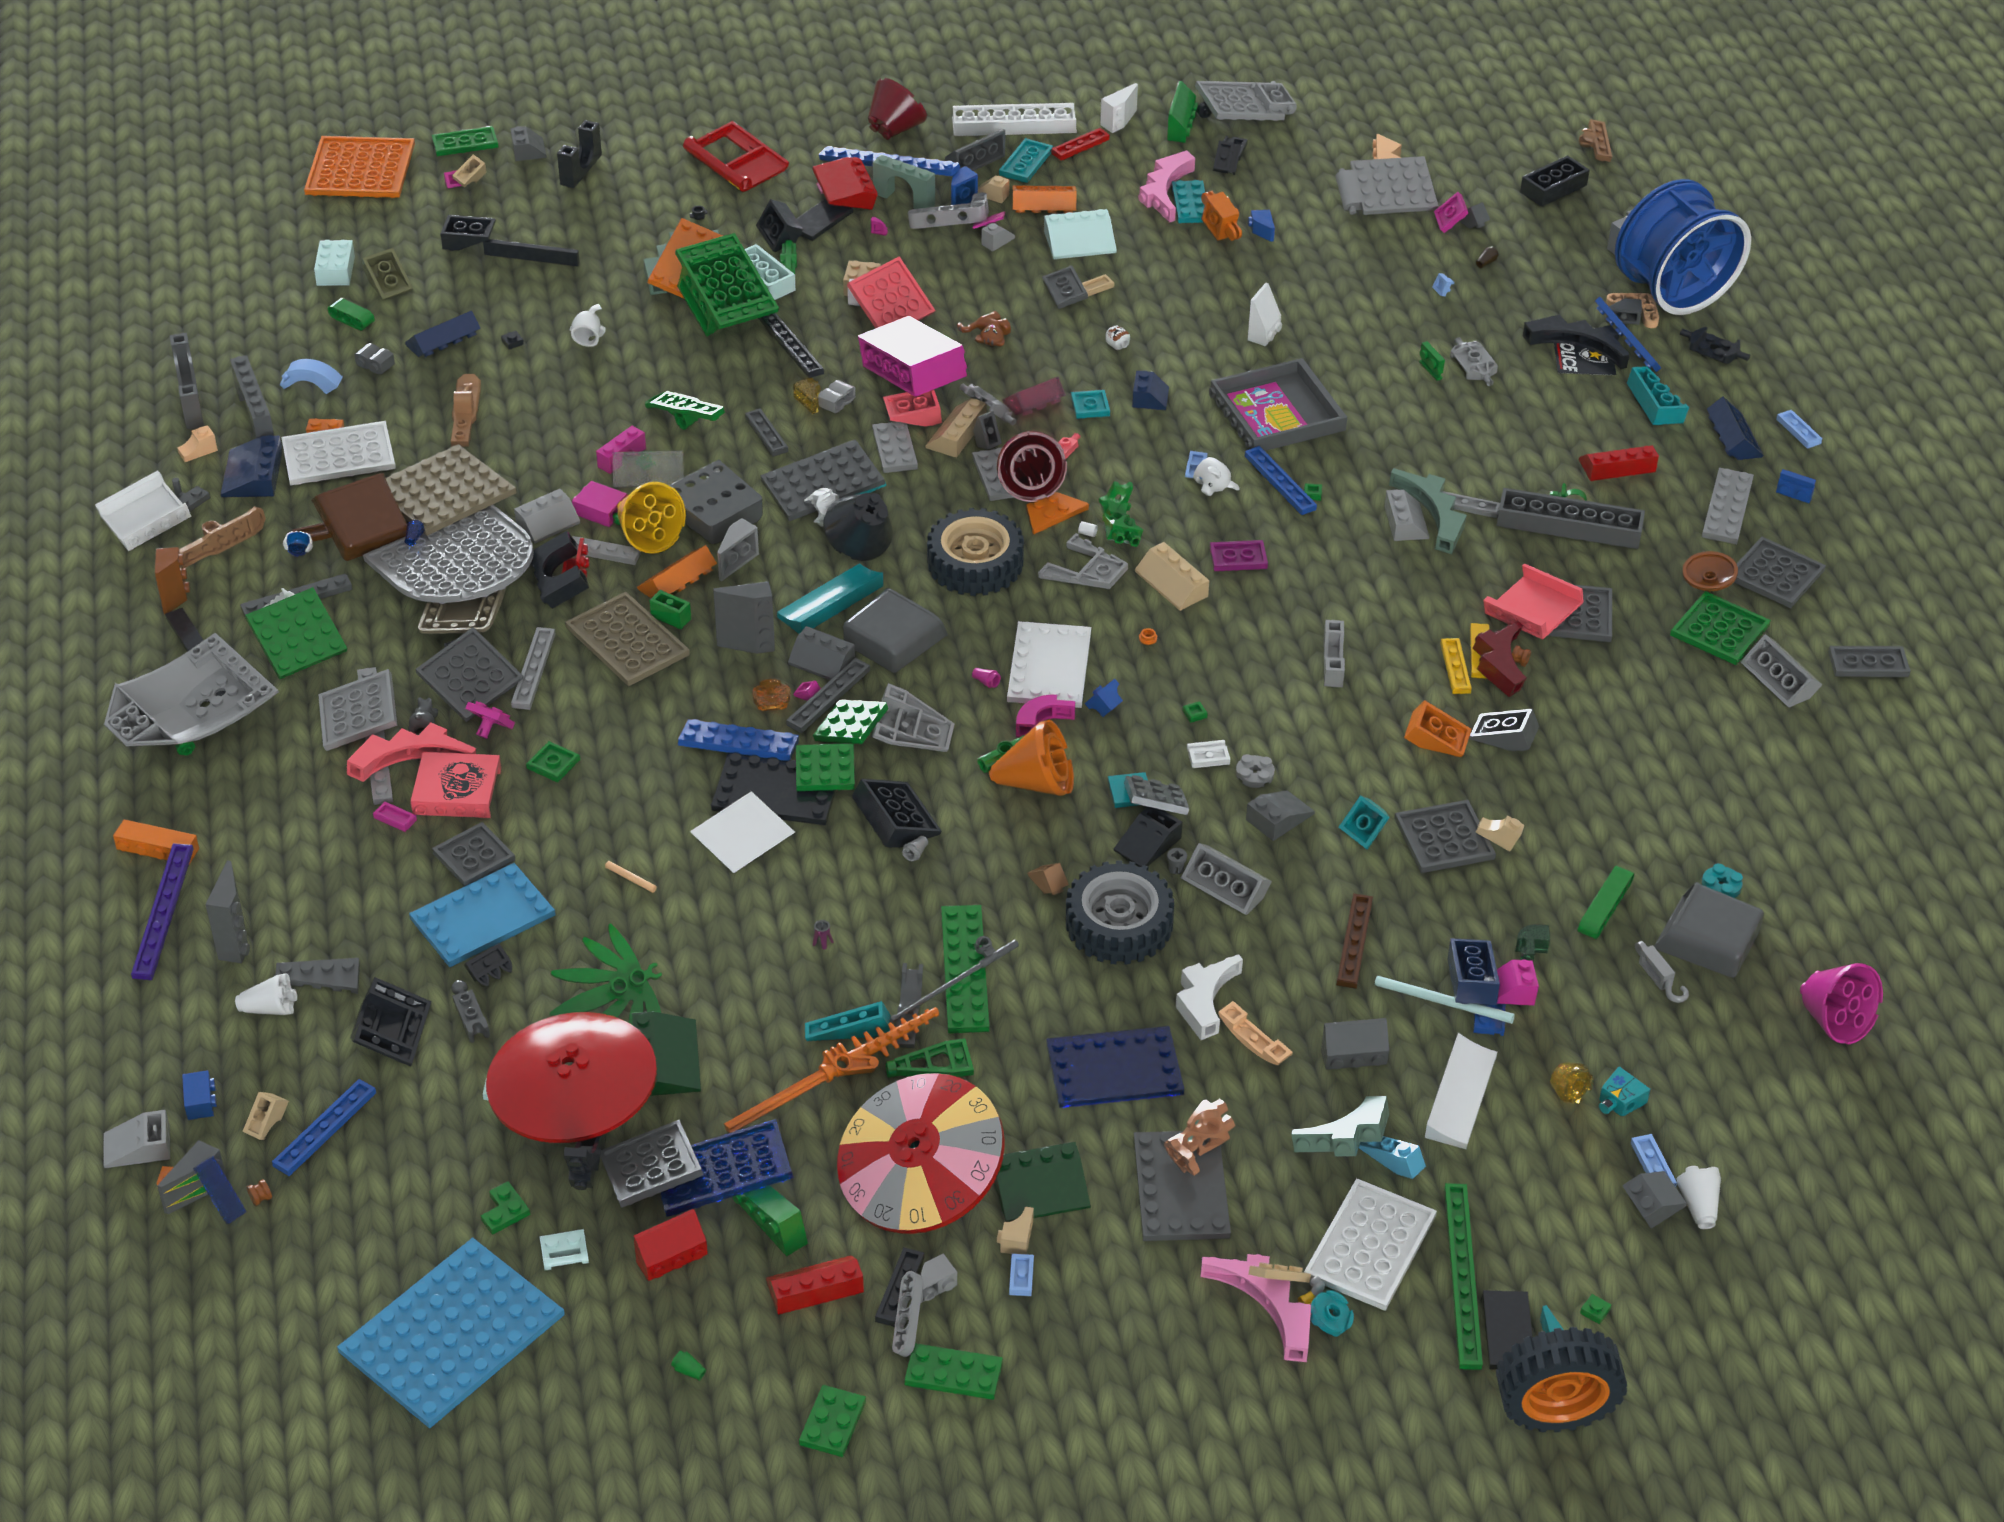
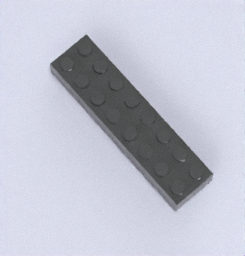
(1570, 518)

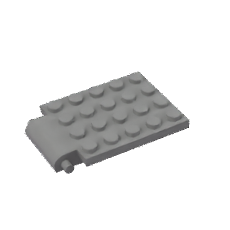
(1247, 100)
(1387, 186)

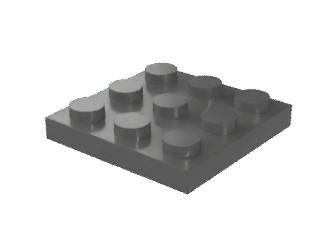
(1156, 794)
(473, 854)

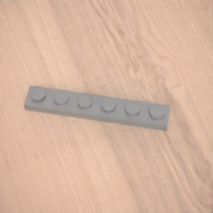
(533, 668)

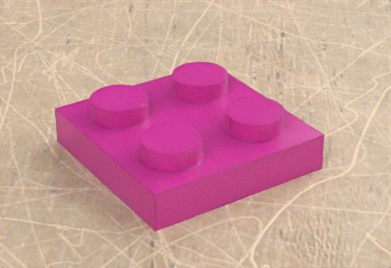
(1451, 212)

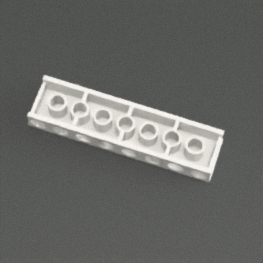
(1014, 122)

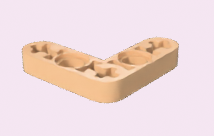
(1612, 298)

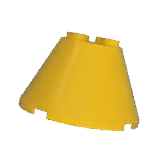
(652, 517)

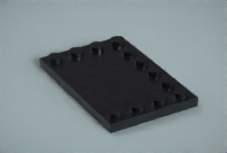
(774, 785)

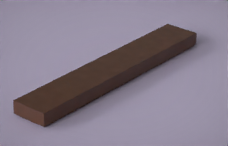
(1354, 941)

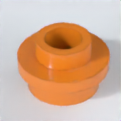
(1148, 636)

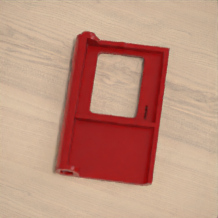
(747, 170)

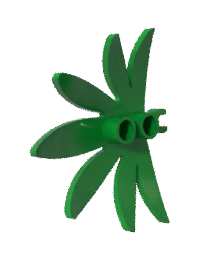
(625, 984)

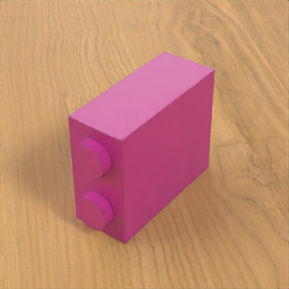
(598, 503)

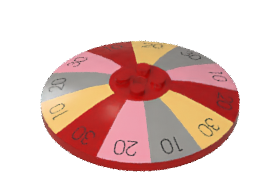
(940, 1178)

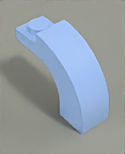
(313, 371)

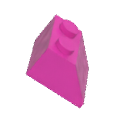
(1517, 983)

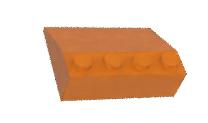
(1044, 198)

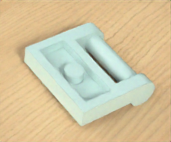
(561, 1245)

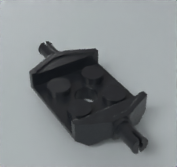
(1705, 343)

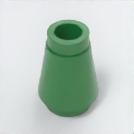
(688, 1365)

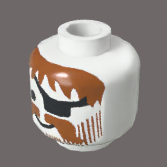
(1117, 337)

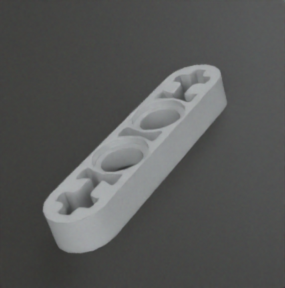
(905, 1338)

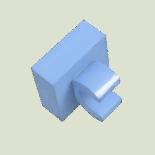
(1442, 284)

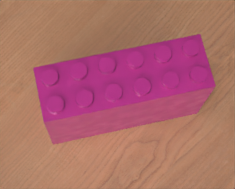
(912, 356)

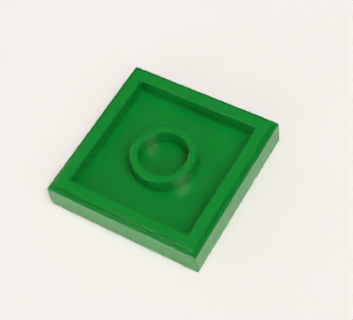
(553, 761)

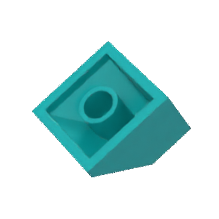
(1364, 821)

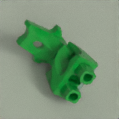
(1117, 522)

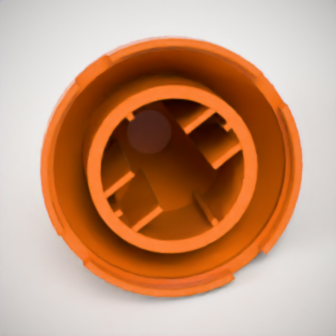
(1037, 762)

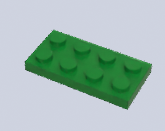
(953, 1371)

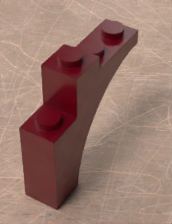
(1497, 660)

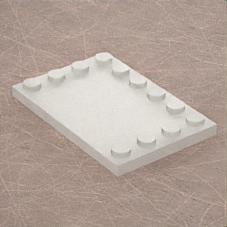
(338, 453)
(1049, 662)
(1371, 1244)

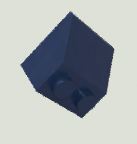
(1149, 391)

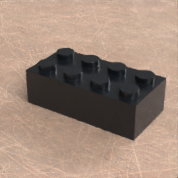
(1554, 181)

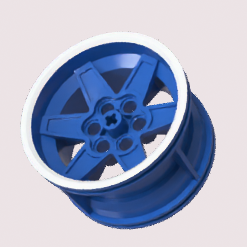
(1682, 246)

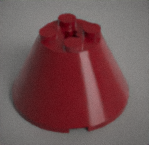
(894, 109)

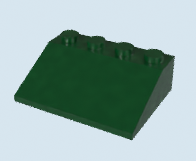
(674, 1049)
(1042, 1179)

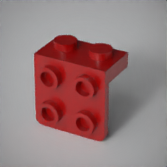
(580, 560)

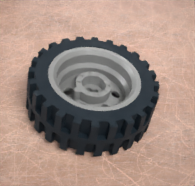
(1107, 920)

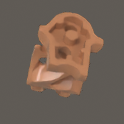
(1207, 1125)

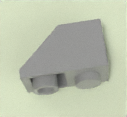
(937, 1277)

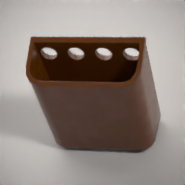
(361, 516)

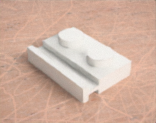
(1208, 754)

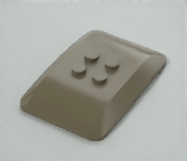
(461, 616)

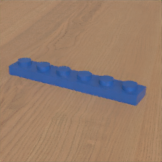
(1630, 339)
(1280, 480)
(324, 1127)

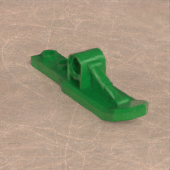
(685, 408)

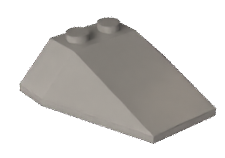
(912, 722)

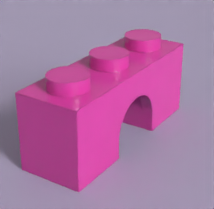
(628, 441)

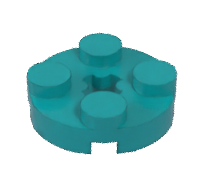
(1719, 873)
(1324, 1320)

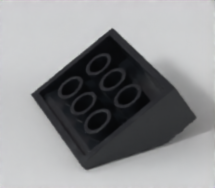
(894, 811)

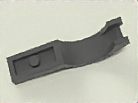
(910, 993)

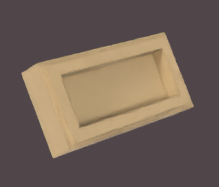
(1098, 285)

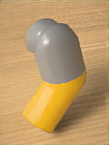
(1318, 1287)

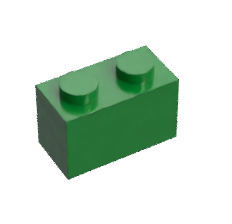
(670, 609)

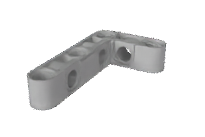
(949, 215)

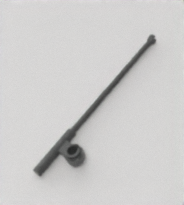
(990, 956)

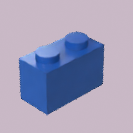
(198, 1095)

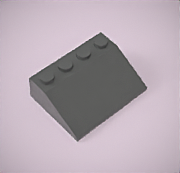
(745, 617)
(227, 918)

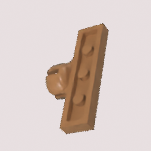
(1597, 138)

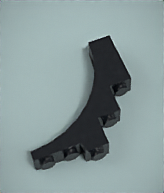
(1579, 333)
(584, 1161)

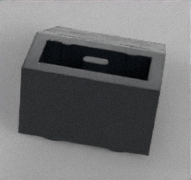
(1149, 836)

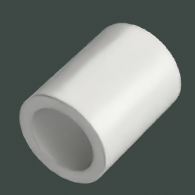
(1088, 529)

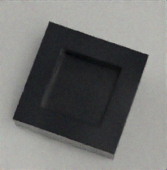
(512, 340)

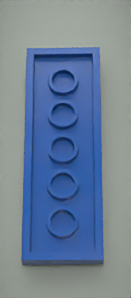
(738, 740)

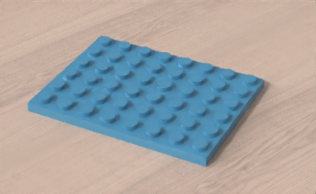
(450, 1332)

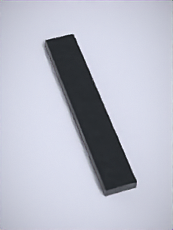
(531, 252)

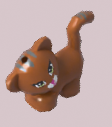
(992, 329)

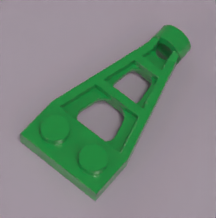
(956, 1051)

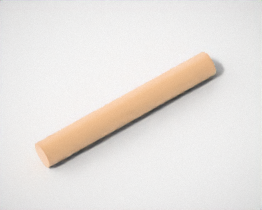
(630, 876)

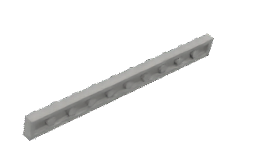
(380, 780)

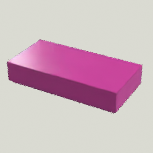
(395, 816)

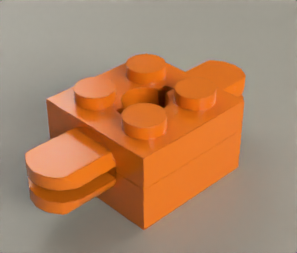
(1220, 216)

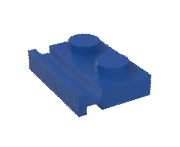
(1796, 486)
(1489, 1025)

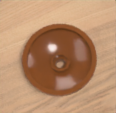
(1710, 571)

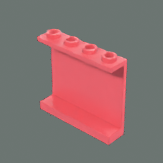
(1536, 602)

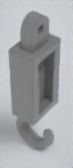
(1659, 971)

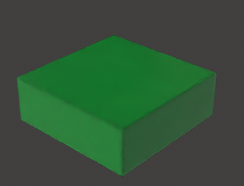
(1314, 491)
(1195, 712)

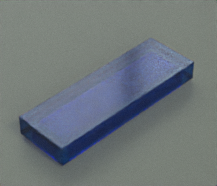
(219, 1190)

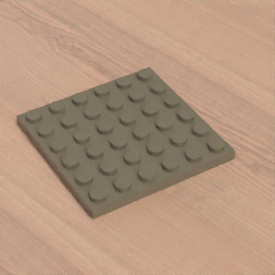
(447, 488)

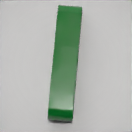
(1606, 902)

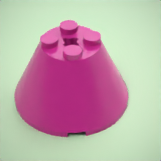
(1844, 1000)

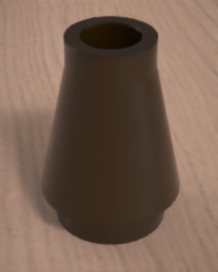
(1488, 256)

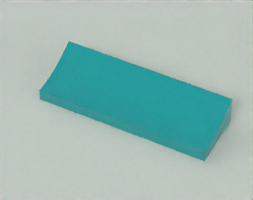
(831, 598)

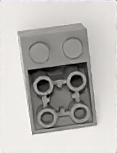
(138, 1140)

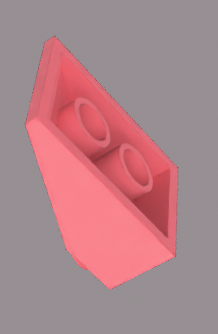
(918, 410)

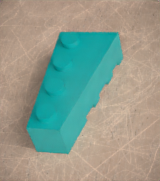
(1655, 398)

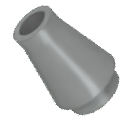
(914, 849)

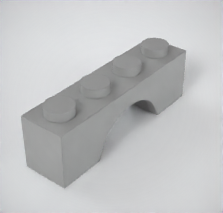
(1333, 653)

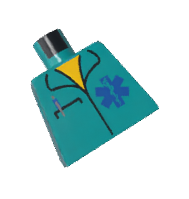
(1623, 1093)

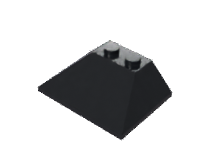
(390, 1021)

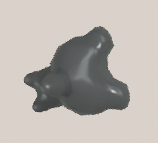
(423, 715)

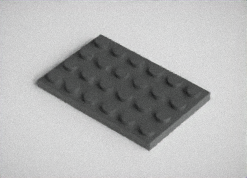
(841, 469)

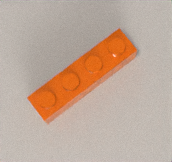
(151, 840)

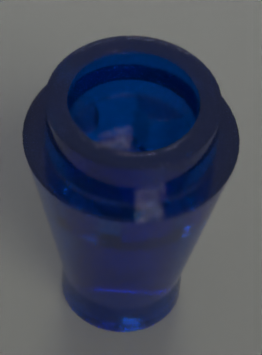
(414, 531)

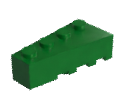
(775, 1217)

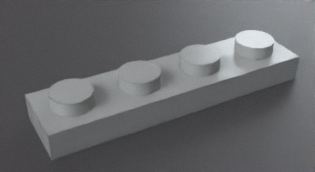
(611, 551)

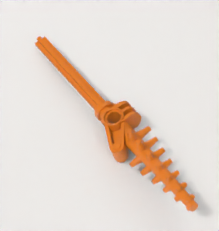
(857, 1062)

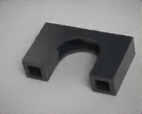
(575, 163)
(545, 561)

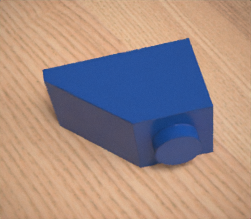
(1262, 224)

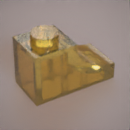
(807, 393)

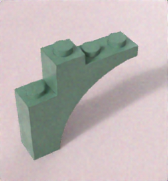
(1344, 1135)

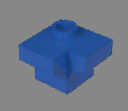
(1105, 698)

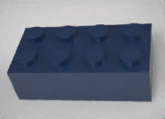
(1473, 971)

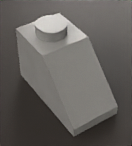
(995, 236)

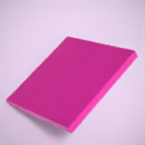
(991, 219)

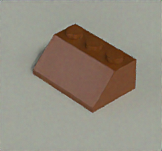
(171, 578)

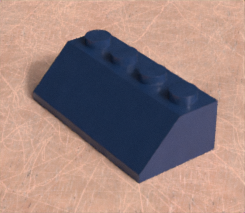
(443, 334)
(1733, 430)

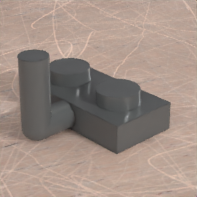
(193, 497)

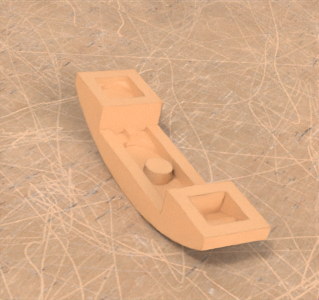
(1249, 1035)

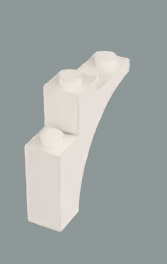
(1201, 987)

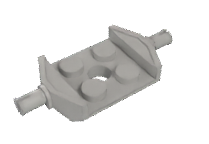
(1479, 366)
(997, 406)

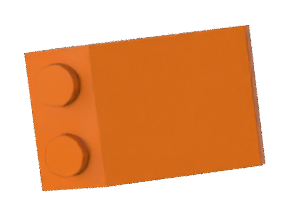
(1437, 731)

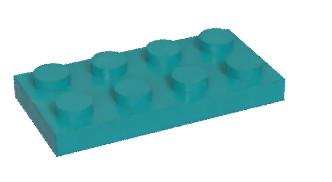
(1026, 160)
(1188, 200)

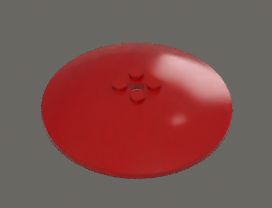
(576, 1102)

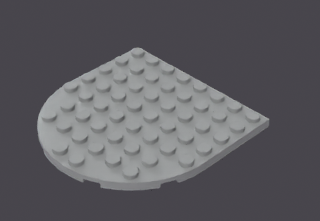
(458, 560)

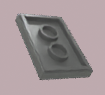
(1065, 287)

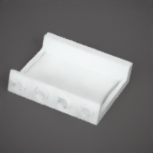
(142, 511)

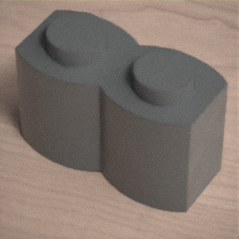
(374, 358)

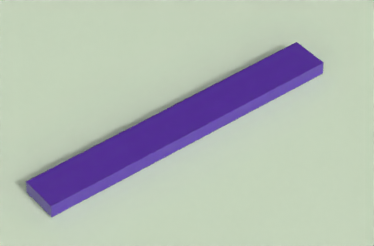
(162, 912)

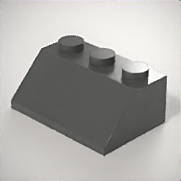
(821, 653)
(1355, 1043)

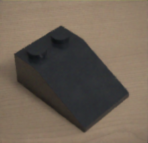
(465, 231)

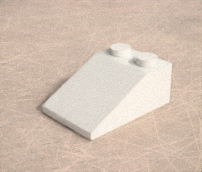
(1119, 108)
(1264, 317)

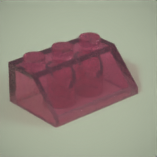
(1035, 396)

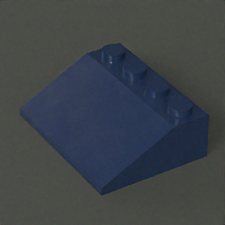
(253, 468)

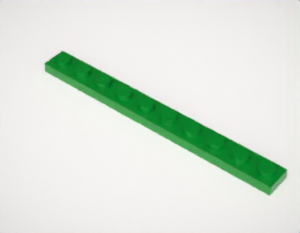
(1463, 1277)

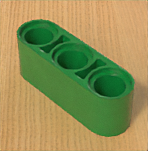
(351, 314)

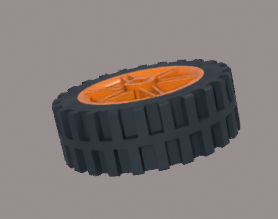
(1561, 1379)

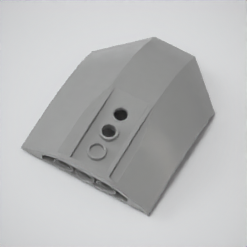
(167, 701)

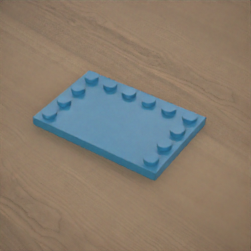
(482, 914)

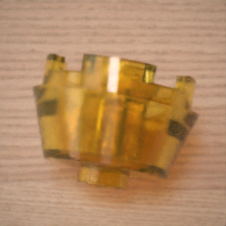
(1571, 1081)

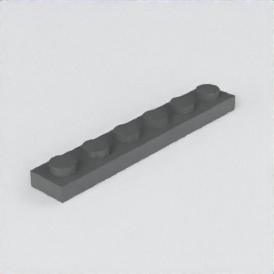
(323, 588)
(828, 695)

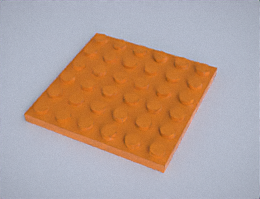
(359, 166)

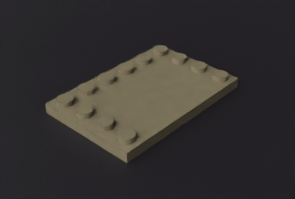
(627, 638)

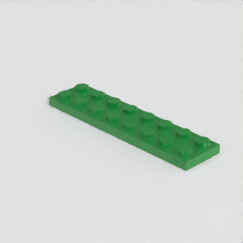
(967, 998)

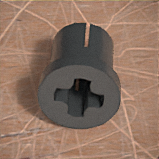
(1176, 859)

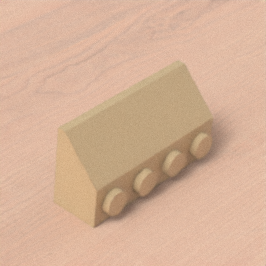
(957, 428)
(1173, 576)

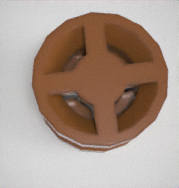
(1521, 656)
(259, 1192)

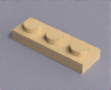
(1279, 1272)

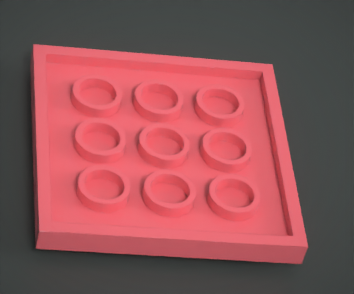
(890, 294)

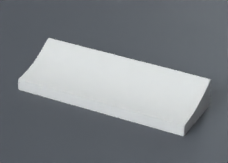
(1460, 1093)

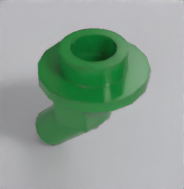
(185, 748)

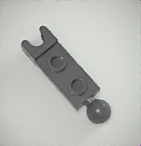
(469, 1010)

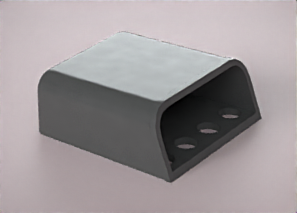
(717, 501)
(893, 630)
(1711, 930)

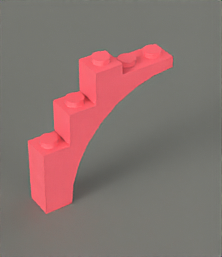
(404, 746)

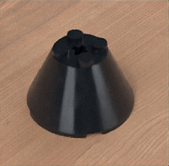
(859, 526)

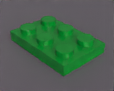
(832, 1420)

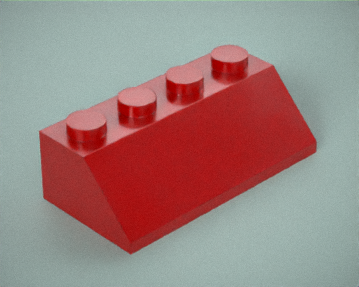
(1620, 463)
(816, 1284)

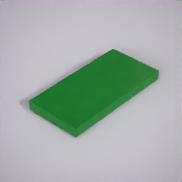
(465, 141)

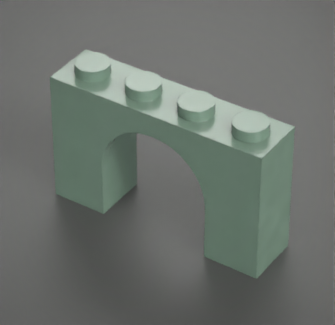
(919, 179)

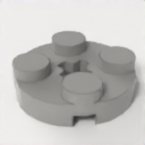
(1264, 768)

